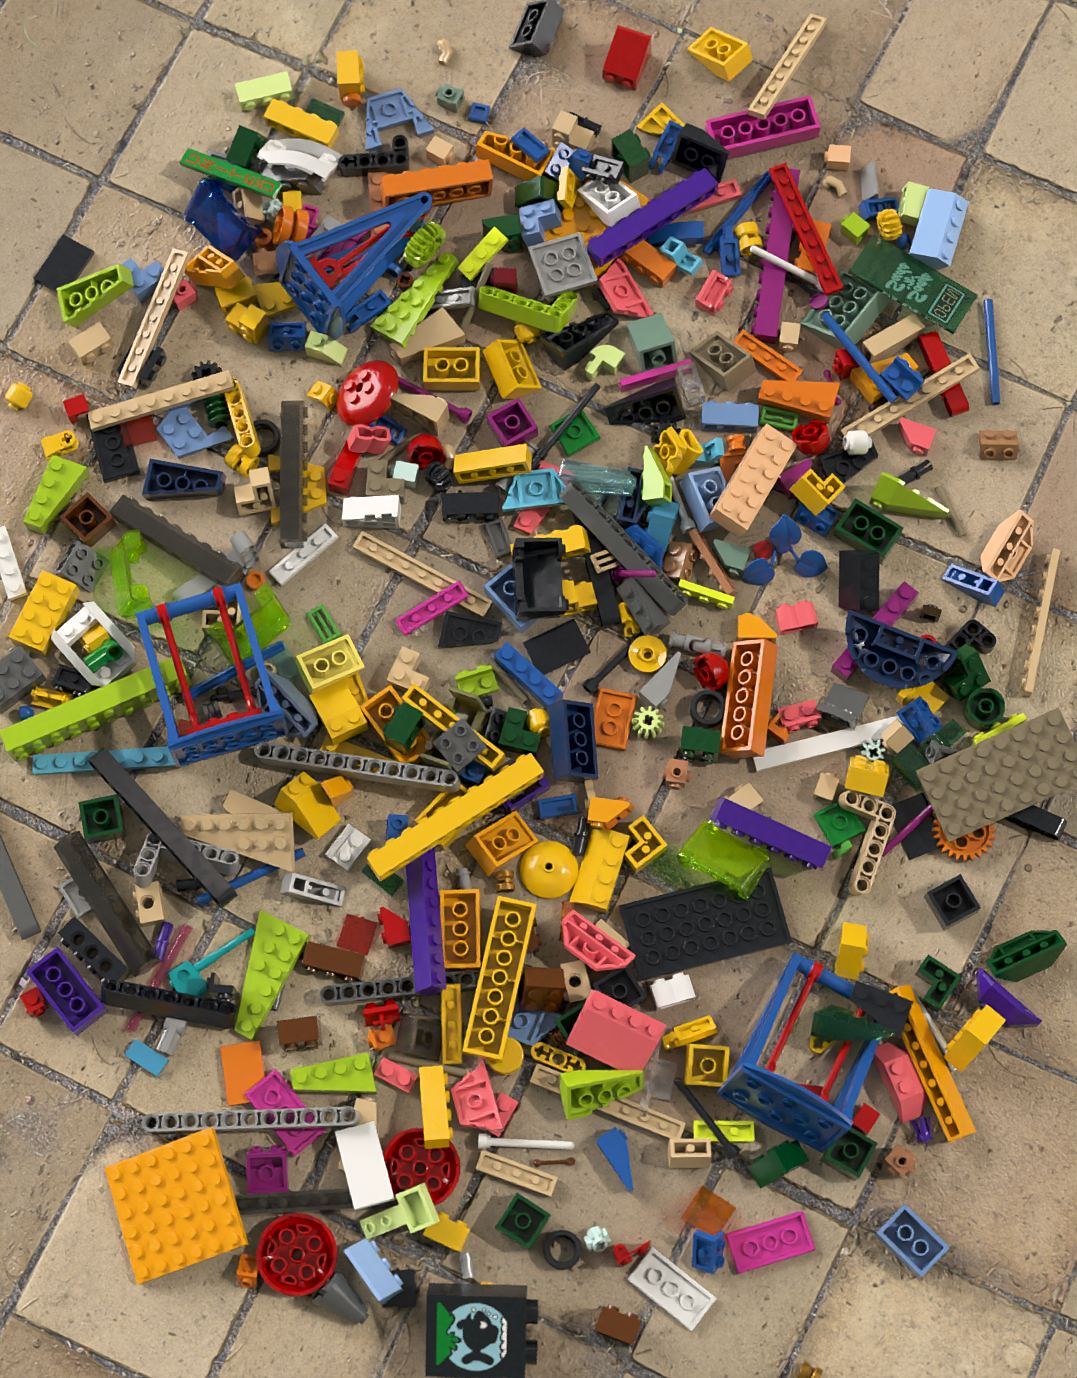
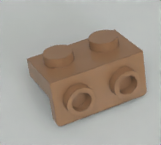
(265, 261)
(998, 444)
(680, 561)

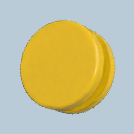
(512, 1058)

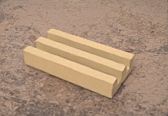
(596, 563)

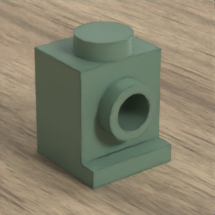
(450, 97)

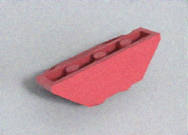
(593, 944)
(901, 1080)

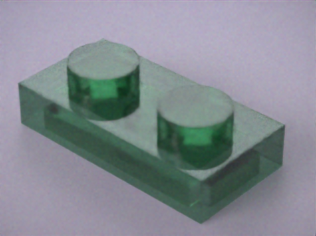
(389, 884)

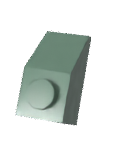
(731, 557)

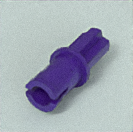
(163, 940)

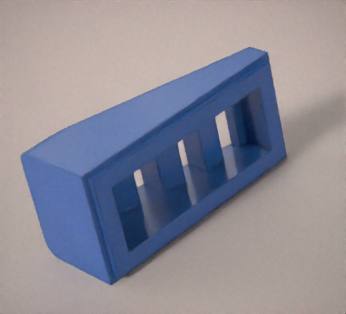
(867, 207)
(385, 419)

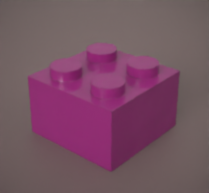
(512, 424)

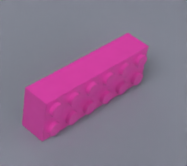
(784, 125)

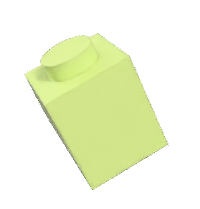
(325, 348)

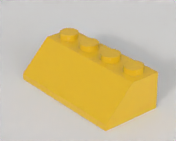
(600, 869)

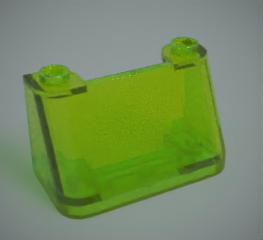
(129, 597)
(268, 622)
(724, 858)

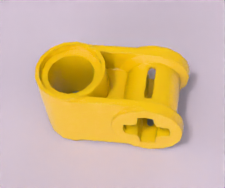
(58, 444)

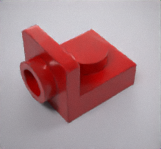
(34, 1002)

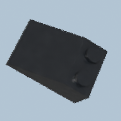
(698, 150)

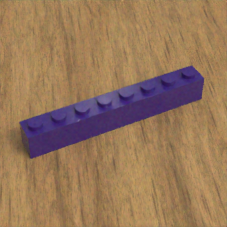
(652, 217)
(425, 924)

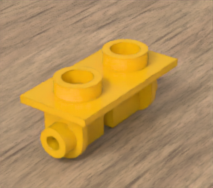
(49, 698)

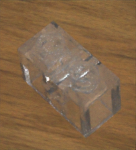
(690, 385)

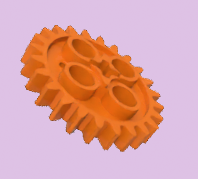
(973, 845)

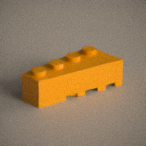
(509, 157)

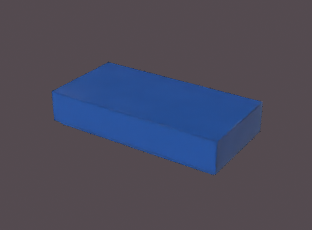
(530, 145)
(557, 806)

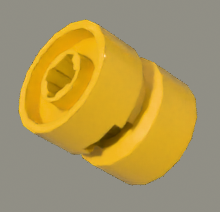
(748, 235)
(238, 460)

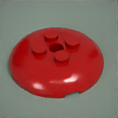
(366, 393)
(408, 1151)
(276, 1250)

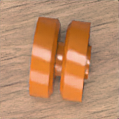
(290, 225)

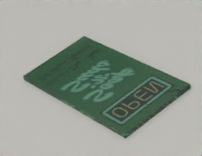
(913, 284)

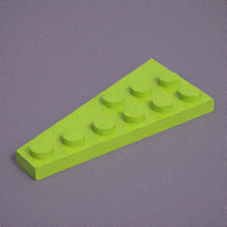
(412, 306)
(271, 961)

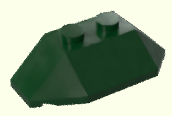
(1026, 954)

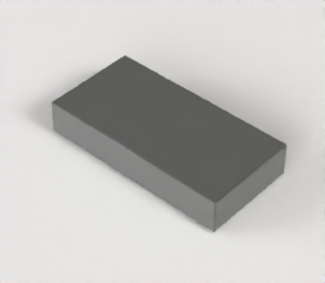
(498, 538)

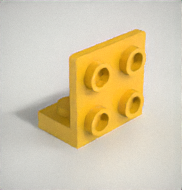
(930, 693)

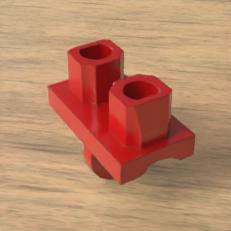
(382, 1015)

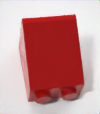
(627, 57)

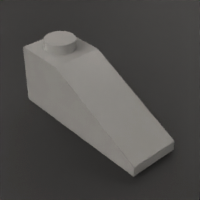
(658, 689)
(312, 890)

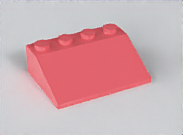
(615, 1033)

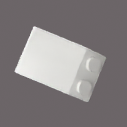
(609, 201)

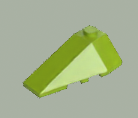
(894, 497)
(590, 1089)

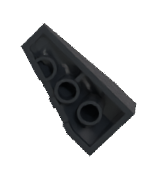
(577, 340)
(649, 405)

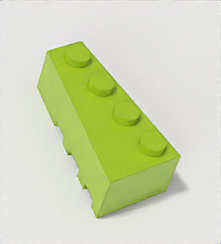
(92, 293)
(55, 490)
(337, 1076)

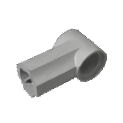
(172, 1032)

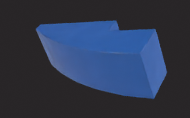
(687, 232)

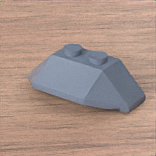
(297, 710)

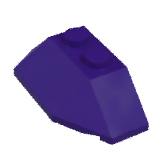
(1003, 1002)

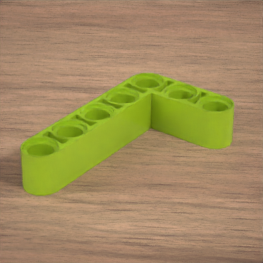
(528, 311)

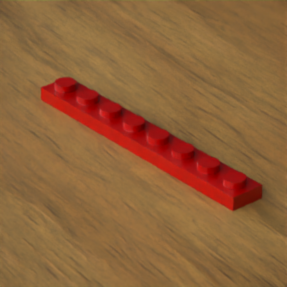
(805, 229)

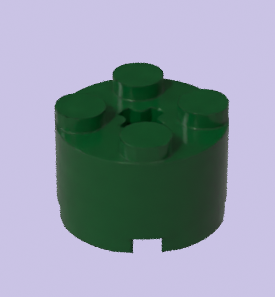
(980, 699)

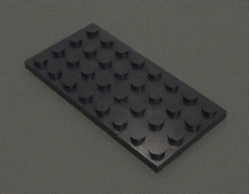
(703, 926)

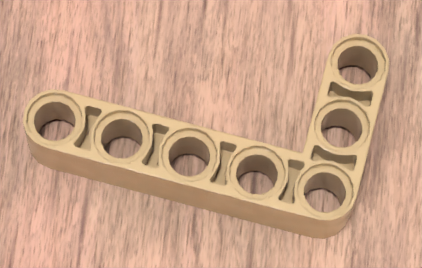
(870, 839)

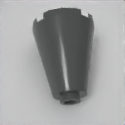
(341, 1300)

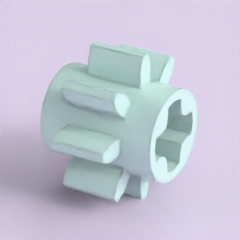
(271, 208)
(872, 745)
(597, 1239)

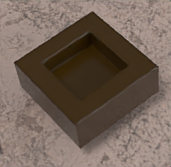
(930, 612)

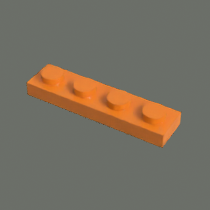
(768, 357)

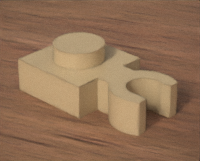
(590, 793)

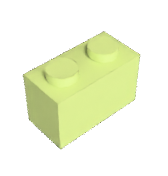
(912, 202)

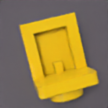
(323, 394)

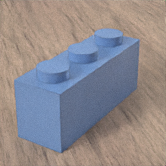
(729, 417)

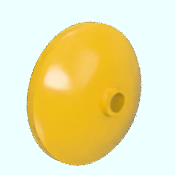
(553, 882)

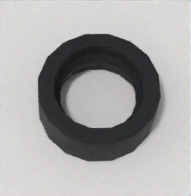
(273, 447)
(703, 695)
(577, 1252)

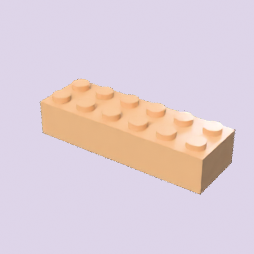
(752, 480)

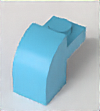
(678, 253)
(711, 454)

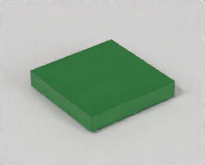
(578, 435)
(839, 824)

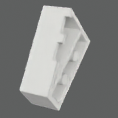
(372, 512)

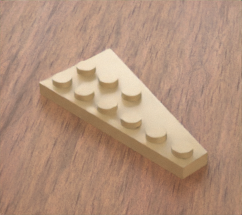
(254, 835)

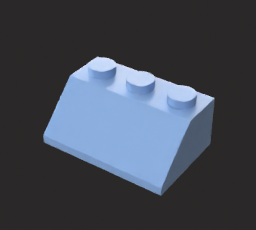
(701, 493)
(374, 1270)

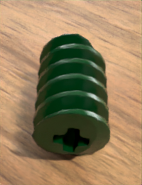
(216, 412)

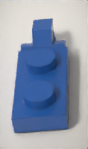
(729, 253)

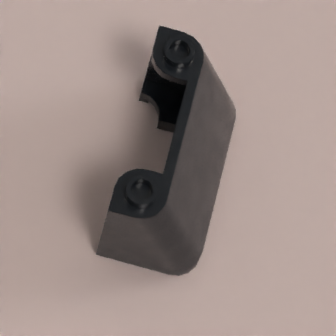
(538, 578)

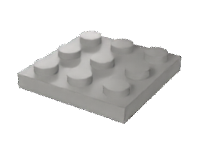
(562, 265)

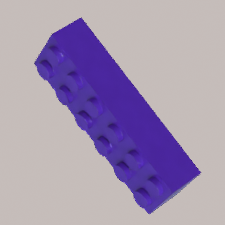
(771, 833)

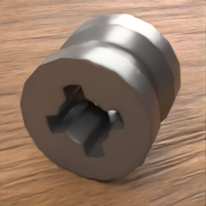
(212, 710)

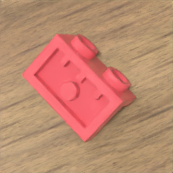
(799, 715)

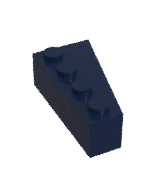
(179, 480)

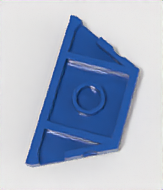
(647, 544)

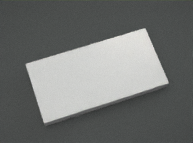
(364, 1165)
(671, 1289)

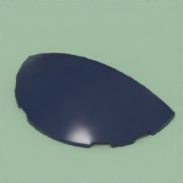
(894, 655)

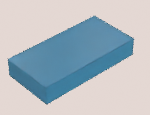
(146, 1057)

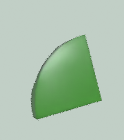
(845, 848)

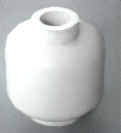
(857, 442)

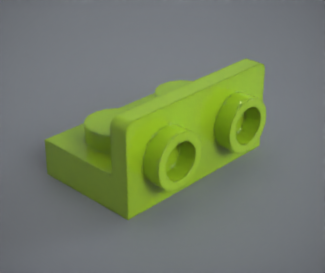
(478, 681)

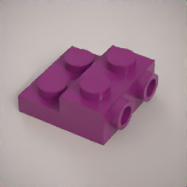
(267, 1169)

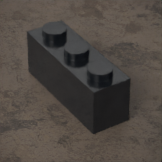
(470, 506)

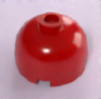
(811, 438)
(424, 450)
(711, 670)

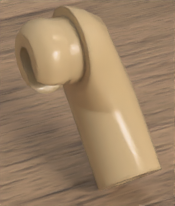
(445, 47)
(837, 184)
(450, 456)

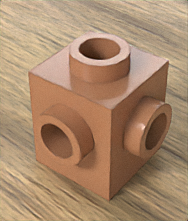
(676, 774)
(905, 1156)

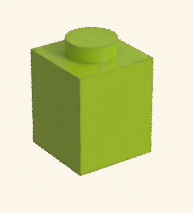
(854, 228)

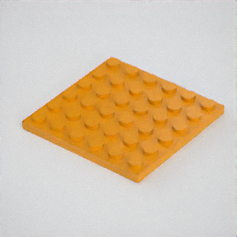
(176, 1206)

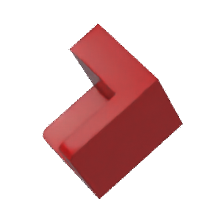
(76, 406)
(865, 1119)

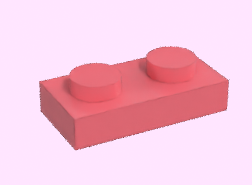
(396, 1075)
(506, 1107)

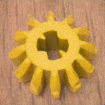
(889, 224)

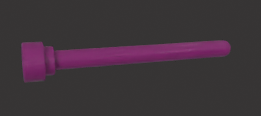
(463, 414)
(618, 574)
(907, 829)

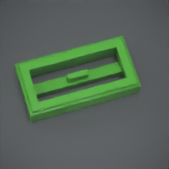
(762, 422)
(331, 637)

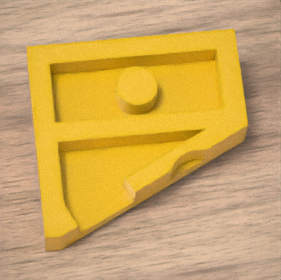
(657, 121)

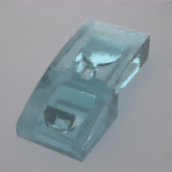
(285, 664)

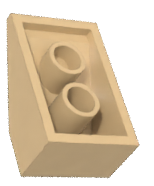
(422, 410)

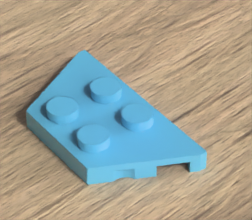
(534, 490)

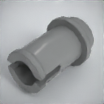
(464, 879)
(467, 1265)

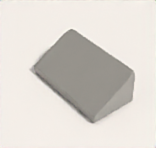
(869, 181)

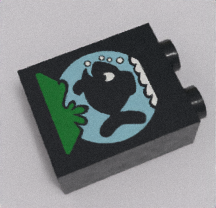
(479, 1330)

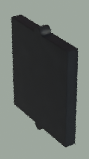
(408, 1295)

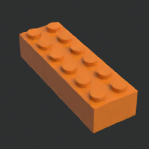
(443, 183)
(748, 699)

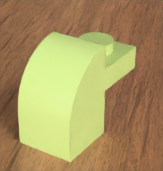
(606, 357)

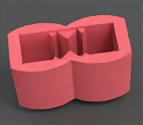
(368, 439)
(796, 618)

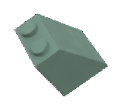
(651, 342)

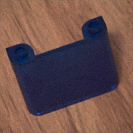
(220, 220)

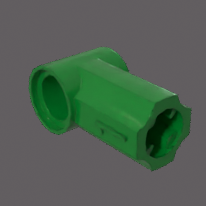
(102, 655)

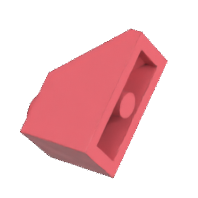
(916, 436)

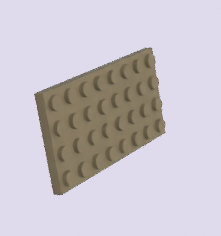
(1001, 775)

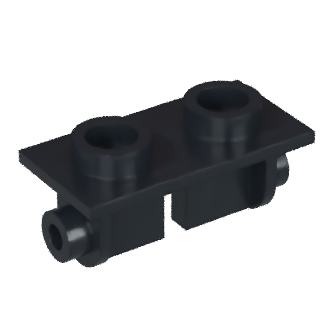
(495, 725)

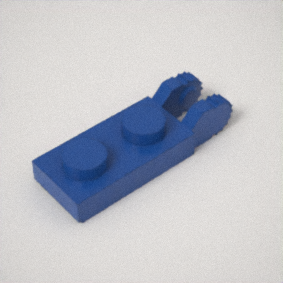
(666, 145)
(367, 310)

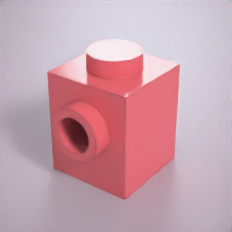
(185, 295)

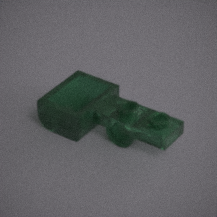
(912, 758)

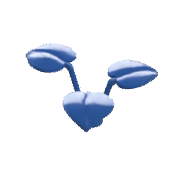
(783, 535)

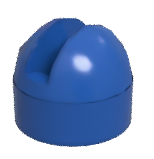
(26, 712)

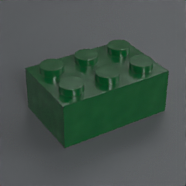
(868, 530)

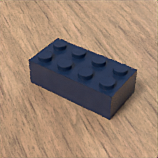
(573, 741)

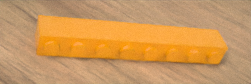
(934, 1071)

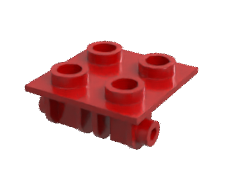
(624, 1257)

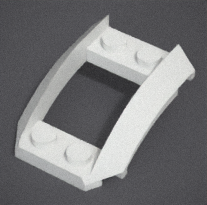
(287, 153)
(78, 626)

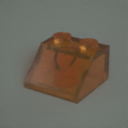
(708, 1212)

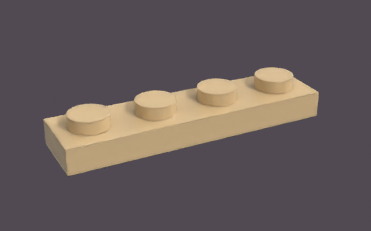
(516, 1173)

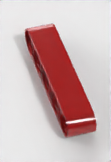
(936, 360)

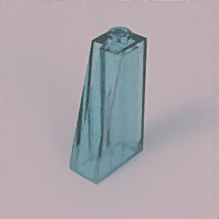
(598, 478)

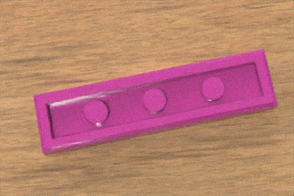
(651, 376)
(432, 608)

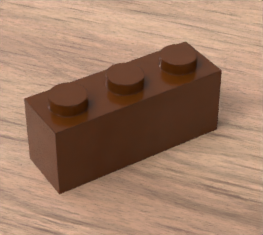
(334, 962)

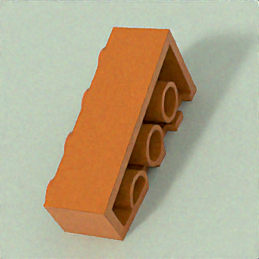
(807, 398)

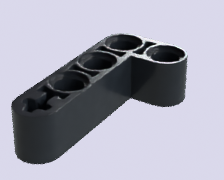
(374, 160)
(972, 639)

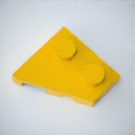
(568, 186)

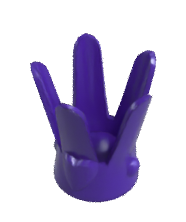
(924, 1134)

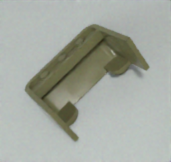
(464, 706)

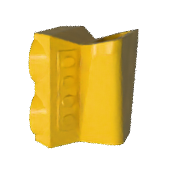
(677, 451)

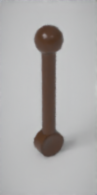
(571, 1161)

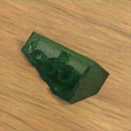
(840, 1024)

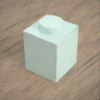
(406, 471)

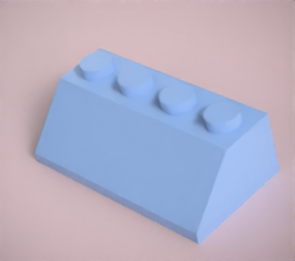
(939, 228)

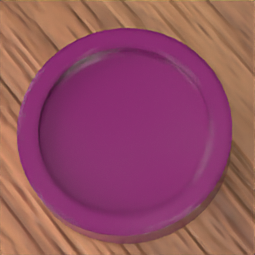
(818, 301)

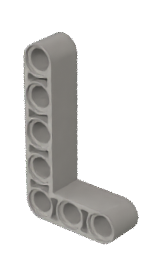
(243, 553)
(222, 859)

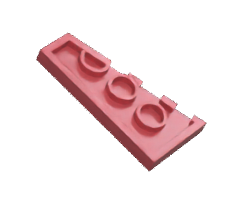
(530, 519)

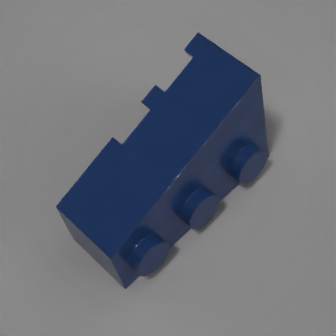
(631, 507)

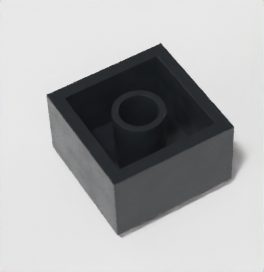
(952, 902)
(622, 987)

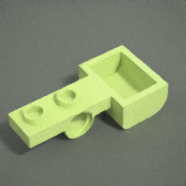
(414, 1209)

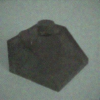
(419, 1036)

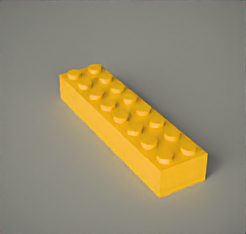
(499, 979)

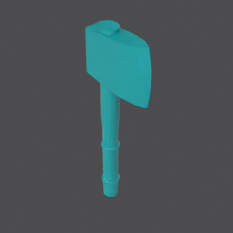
(187, 977)

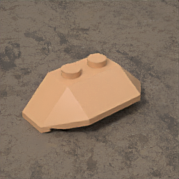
(1008, 547)

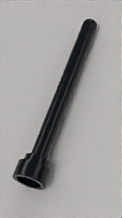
(591, 685)
(730, 1149)

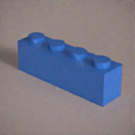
(527, 675)

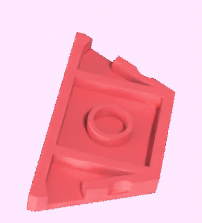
(623, 292)
(476, 1101)

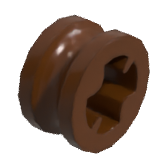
(407, 276)
(556, 1037)

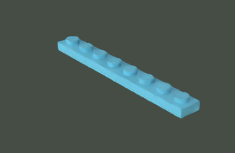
(78, 761)

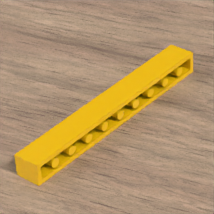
(455, 816)

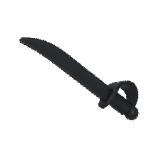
(230, 694)

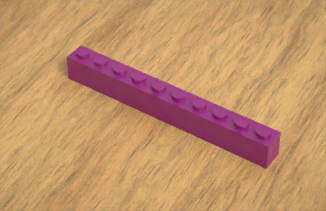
(773, 276)

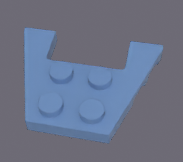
(390, 111)
(185, 434)

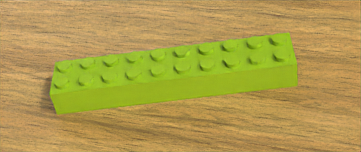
(88, 711)

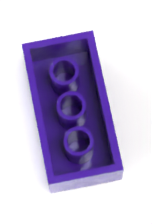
(67, 991)

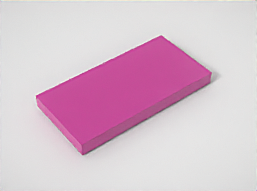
(275, 1093)
(770, 1242)

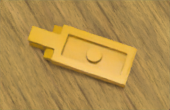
(689, 1032)

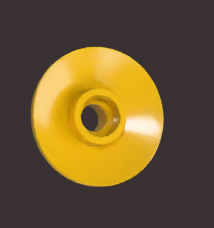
(650, 645)

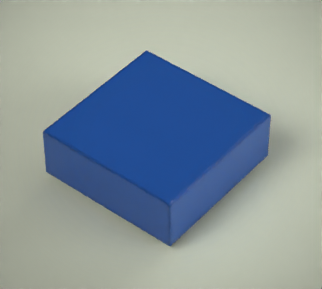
(479, 113)

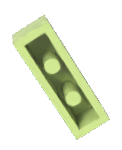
(263, 90)

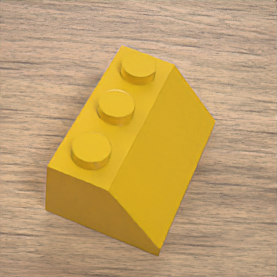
(511, 368)

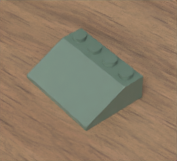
(851, 308)

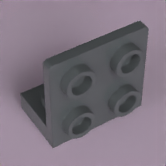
(82, 565)
(843, 706)
(460, 745)

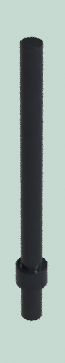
(542, 452)

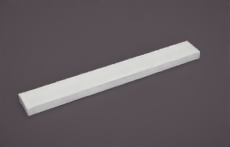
(822, 745)

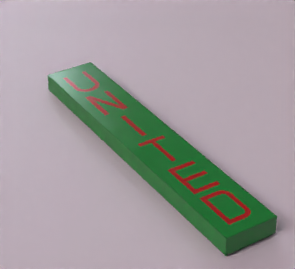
(230, 173)

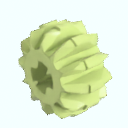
(655, 720)

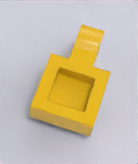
(627, 617)

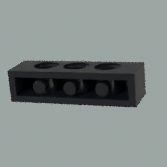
(76, 929)

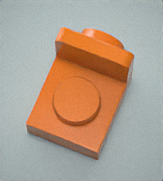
(778, 733)
(381, 1039)
(247, 1271)

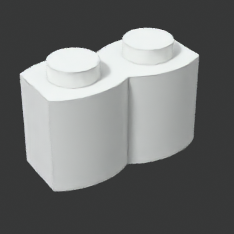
(672, 991)

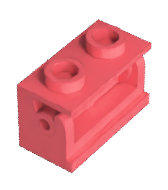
(713, 293)

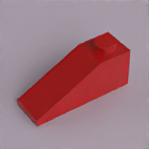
(344, 471)

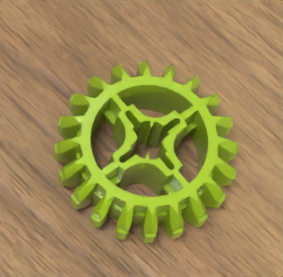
(424, 244)

